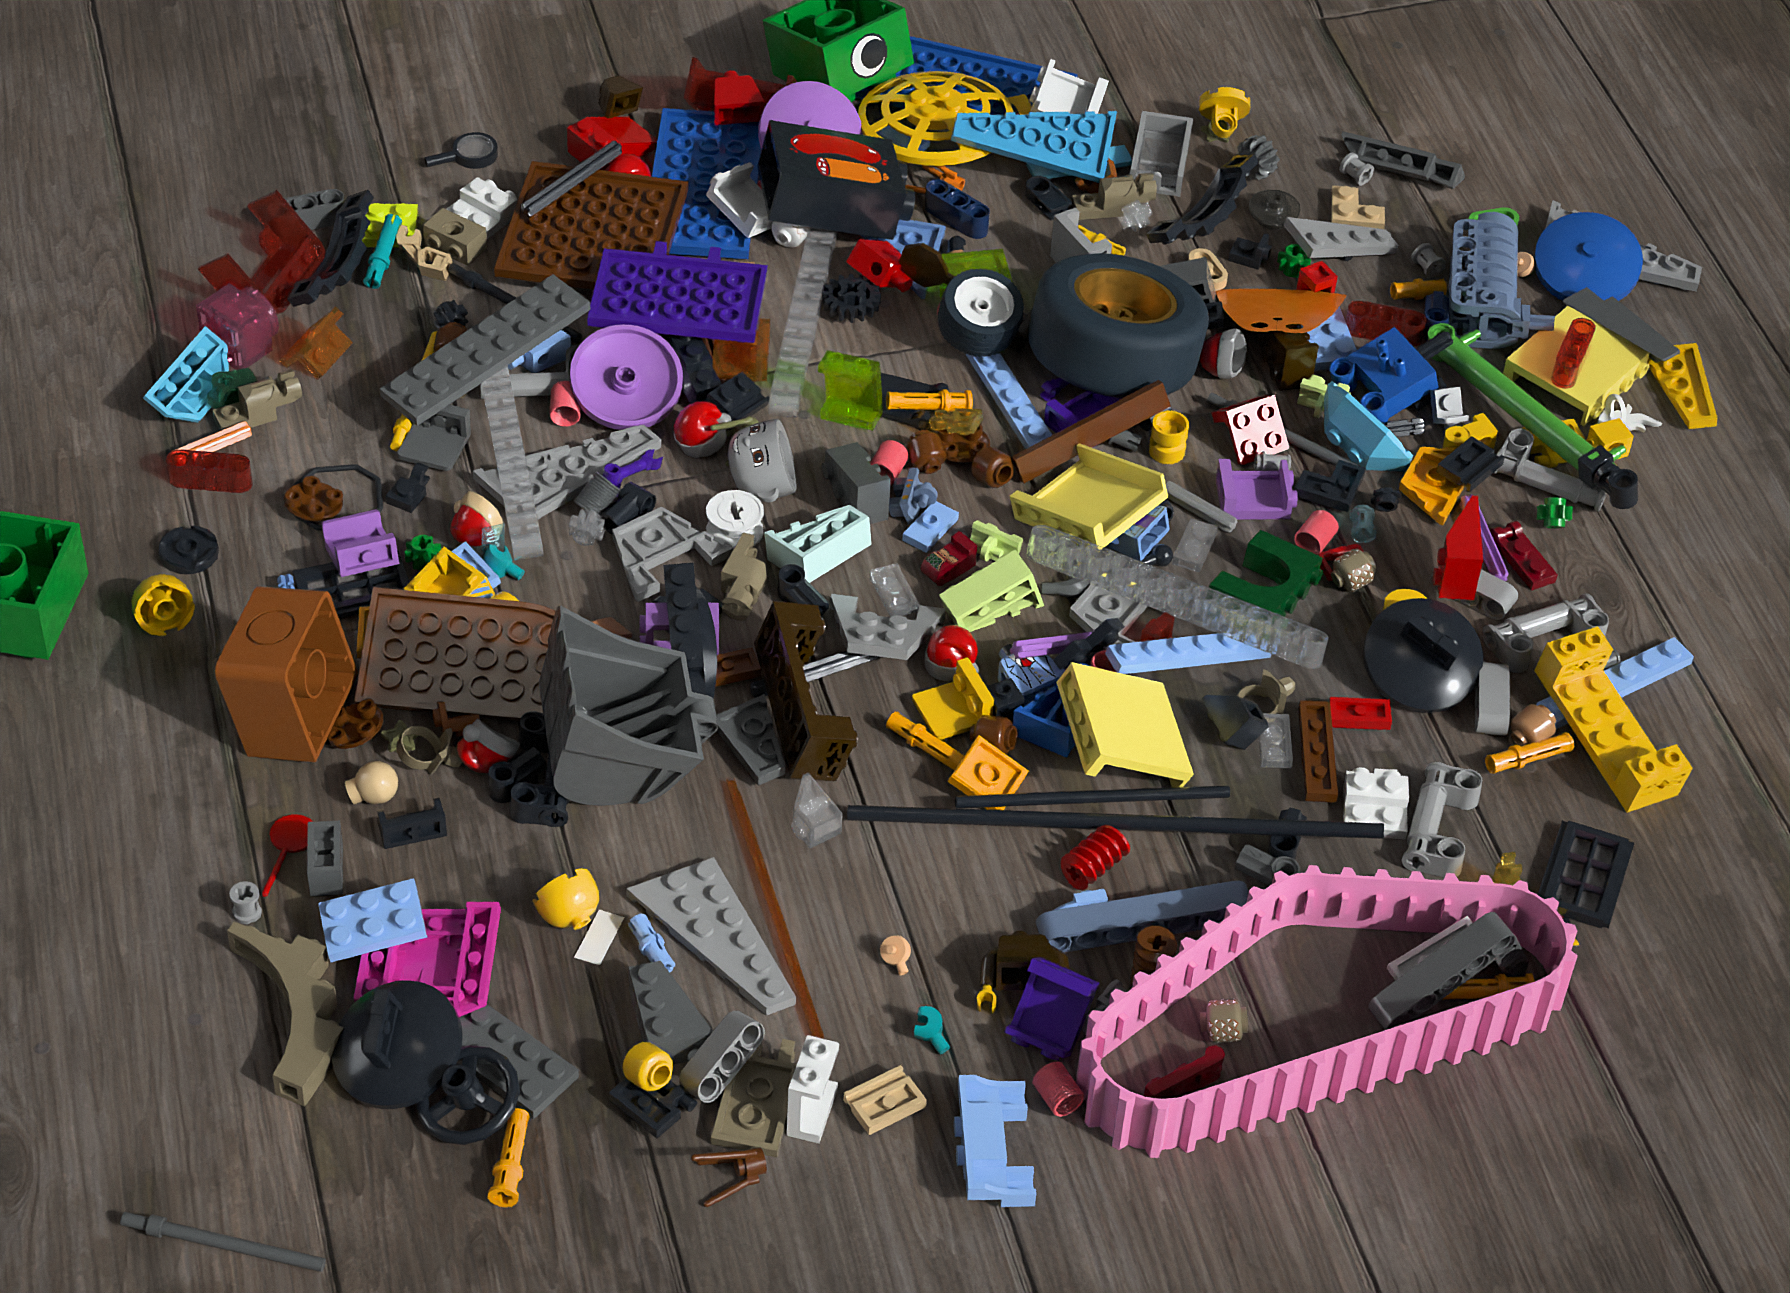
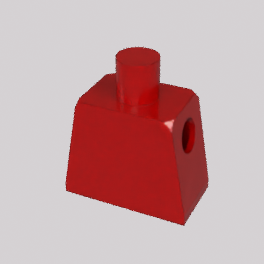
(737, 99)
(879, 264)

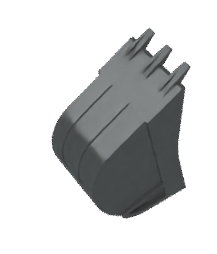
(618, 714)

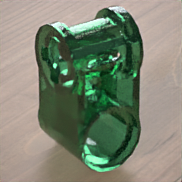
(228, 386)

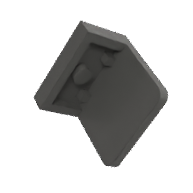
(438, 439)

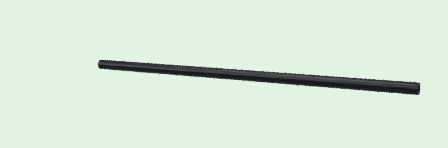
(1118, 821)

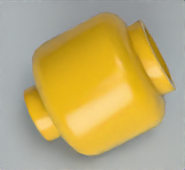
(648, 1066)

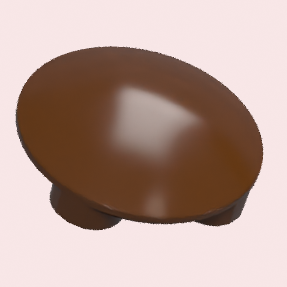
(963, 447)
(313, 500)
(355, 725)

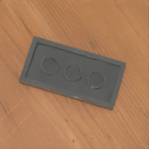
(539, 1069)

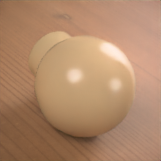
(373, 783)

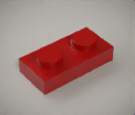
(1360, 713)

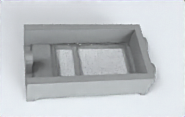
(1162, 150)

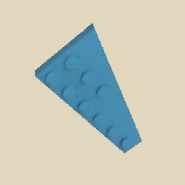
(1051, 140)

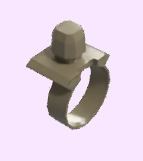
(1273, 688)
(440, 745)

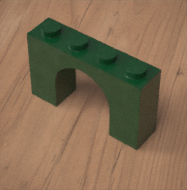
(1282, 562)

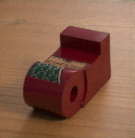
(950, 560)

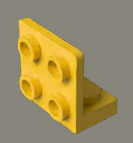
(955, 705)

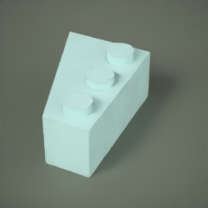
(820, 543)

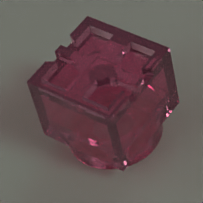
(242, 321)

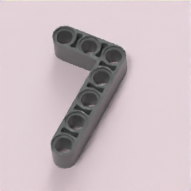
(1449, 967)

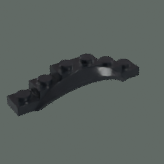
(1212, 207)
(342, 253)
(697, 366)
(691, 626)

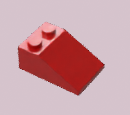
(594, 133)
(1461, 556)

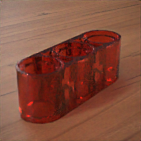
(1372, 319)
(1573, 353)
(209, 471)

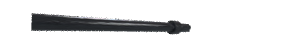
(475, 280)

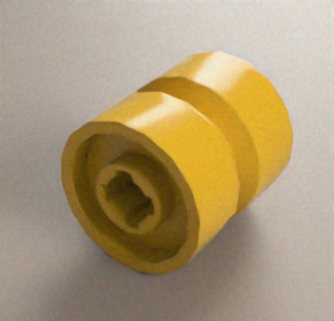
(1168, 437)

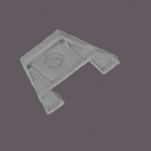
(657, 539)
(1100, 604)
(882, 635)

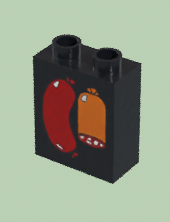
(833, 180)

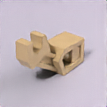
(419, 256)

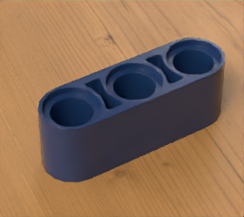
(957, 209)

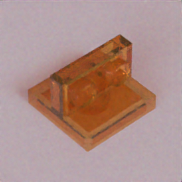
(319, 345)

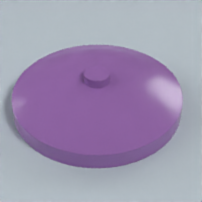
(813, 106)
(626, 377)

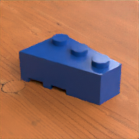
(1045, 722)

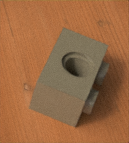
(455, 236)

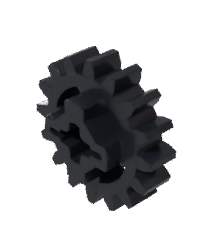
(851, 298)

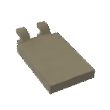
(756, 1103)

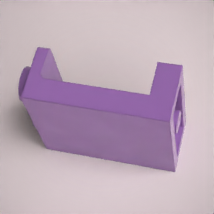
(1256, 492)
(359, 543)

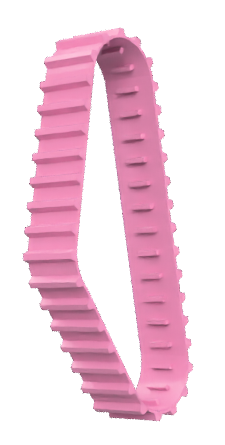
(1329, 902)

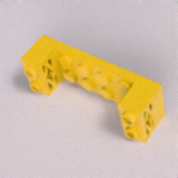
(1604, 725)

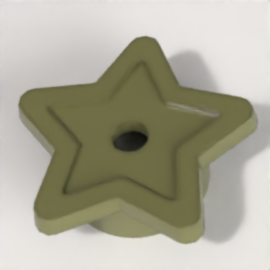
(1210, 134)
(393, 735)

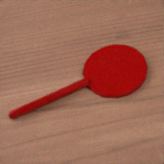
(289, 836)

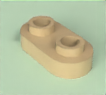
(1218, 272)

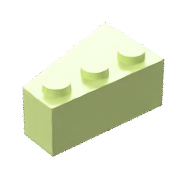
(991, 593)

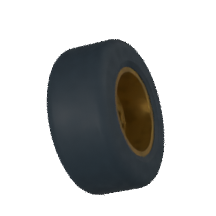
(1117, 324)

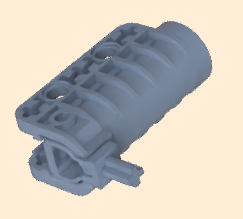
(1489, 283)

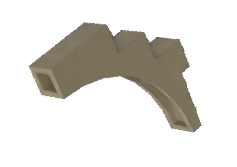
(297, 974)

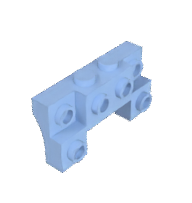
(983, 1147)

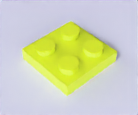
(377, 214)

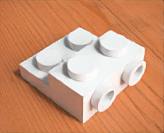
(485, 205)
(1377, 800)

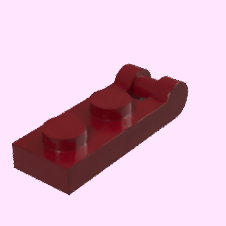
(1523, 556)
(1188, 1077)

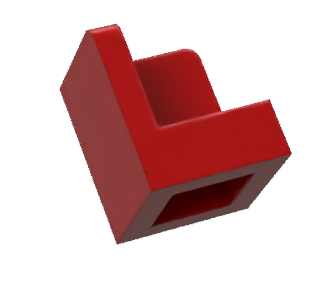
(1317, 278)

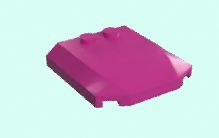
(451, 959)

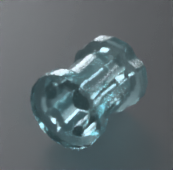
(1358, 524)

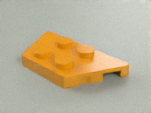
(1427, 487)

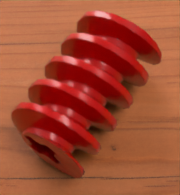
(1094, 856)

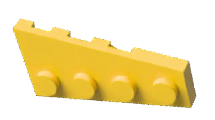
(1687, 386)

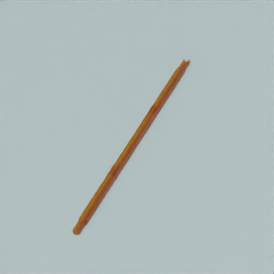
(775, 911)

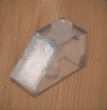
(815, 814)

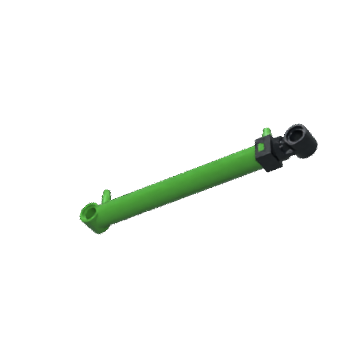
(1593, 464)

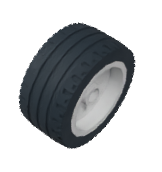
(980, 312)

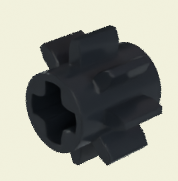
(450, 312)

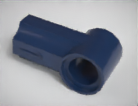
(1435, 311)

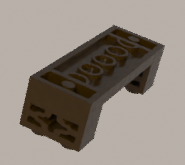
(808, 740)

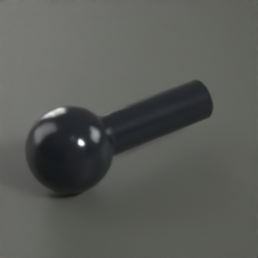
(1160, 555)

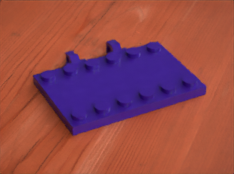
(679, 294)

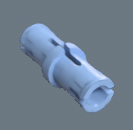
(649, 941)

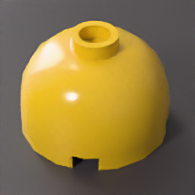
(162, 604)
(568, 901)

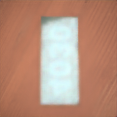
(493, 535)

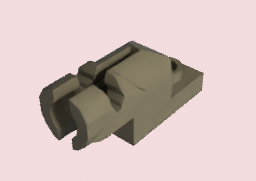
(1114, 194)
(259, 401)
(742, 579)

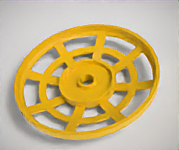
(930, 109)

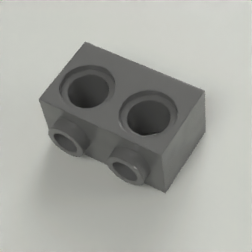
(325, 858)

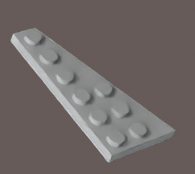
(1656, 267)
(564, 471)
(715, 927)

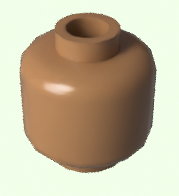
(1532, 725)

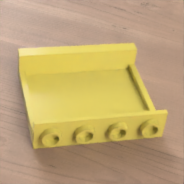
(1608, 369)
(1093, 497)
(1123, 723)

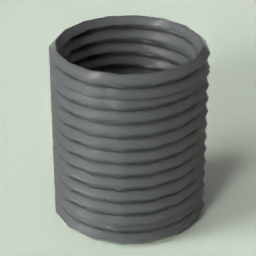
(597, 494)

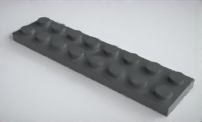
(484, 349)

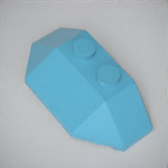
(185, 384)
(1361, 433)

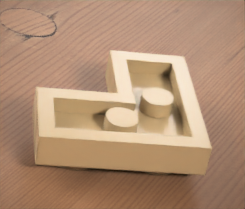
(1346, 209)

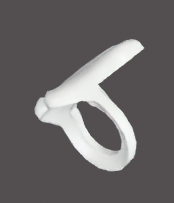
(1631, 421)

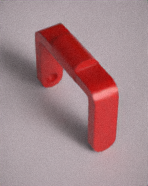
(1332, 554)

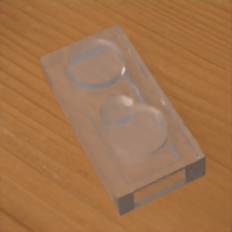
(1194, 545)
(894, 590)
(1275, 742)

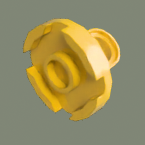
(1226, 105)

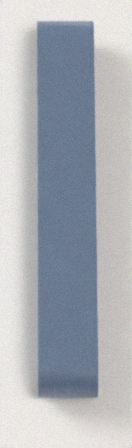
(1124, 918)

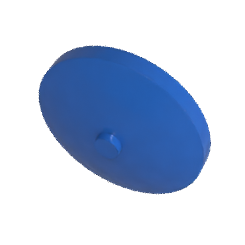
(1588, 253)

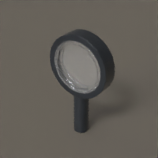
(469, 150)

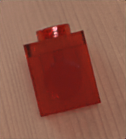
(1158, 628)

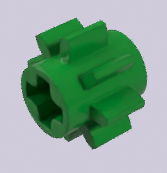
(1292, 260)
(1554, 512)
(421, 551)

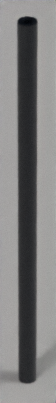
(1099, 796)

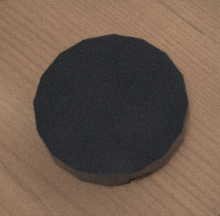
(188, 550)

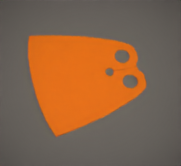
(1293, 306)

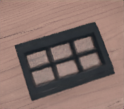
(350, 591)
(1586, 873)

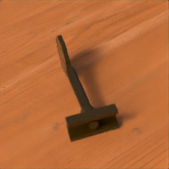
(928, 269)

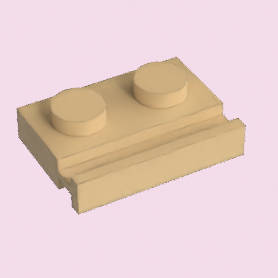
(884, 1100)

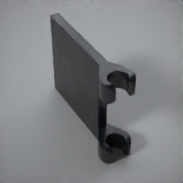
(893, 383)

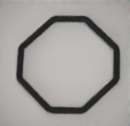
(344, 468)

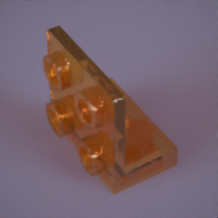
(737, 357)

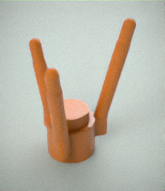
(948, 176)

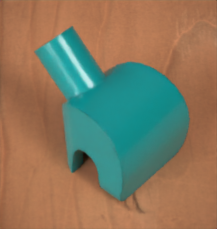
(502, 562)
(932, 1030)

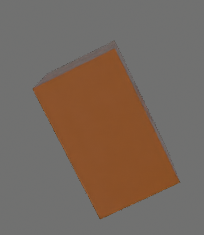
(286, 673)

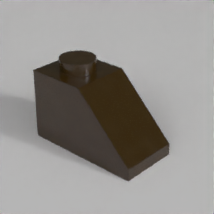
(619, 96)

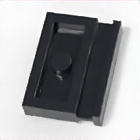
(738, 397)
(1470, 464)

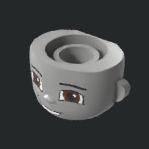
(762, 461)

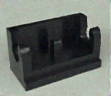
(412, 826)

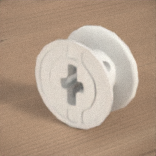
(732, 514)

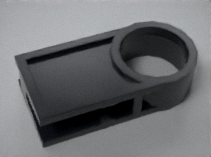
(1049, 201)

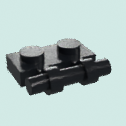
(649, 1107)

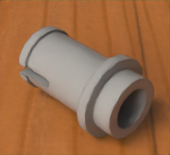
(1270, 462)

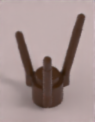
(746, 1163)

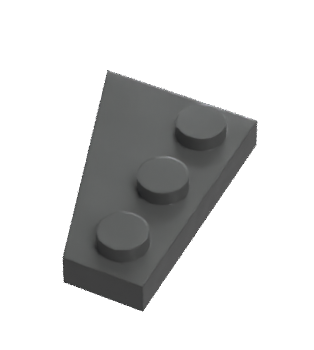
(751, 738)

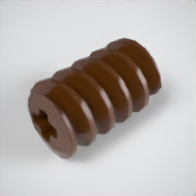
(1150, 945)

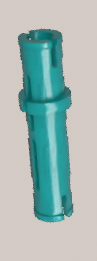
(379, 260)

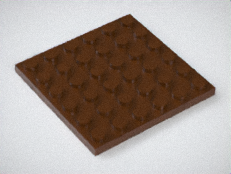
(596, 214)

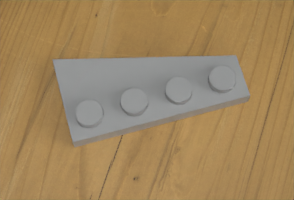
(1339, 240)

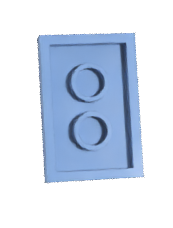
(1333, 340)
(372, 920)

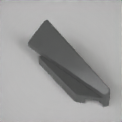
(1404, 160)
(1623, 322)

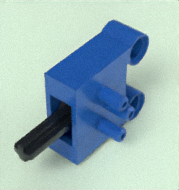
(1391, 371)

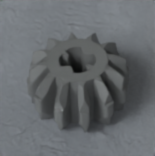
(1264, 153)

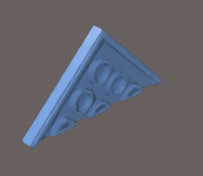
(912, 233)

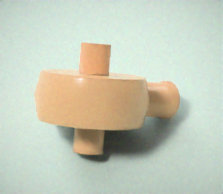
(1526, 264)
(895, 952)

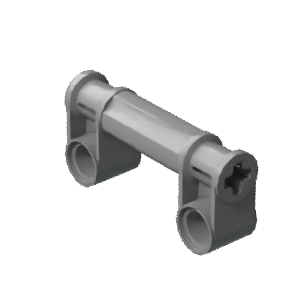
(539, 383)
(1517, 465)
(1513, 641)
(1439, 853)

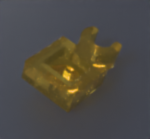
(960, 421)
(1506, 871)

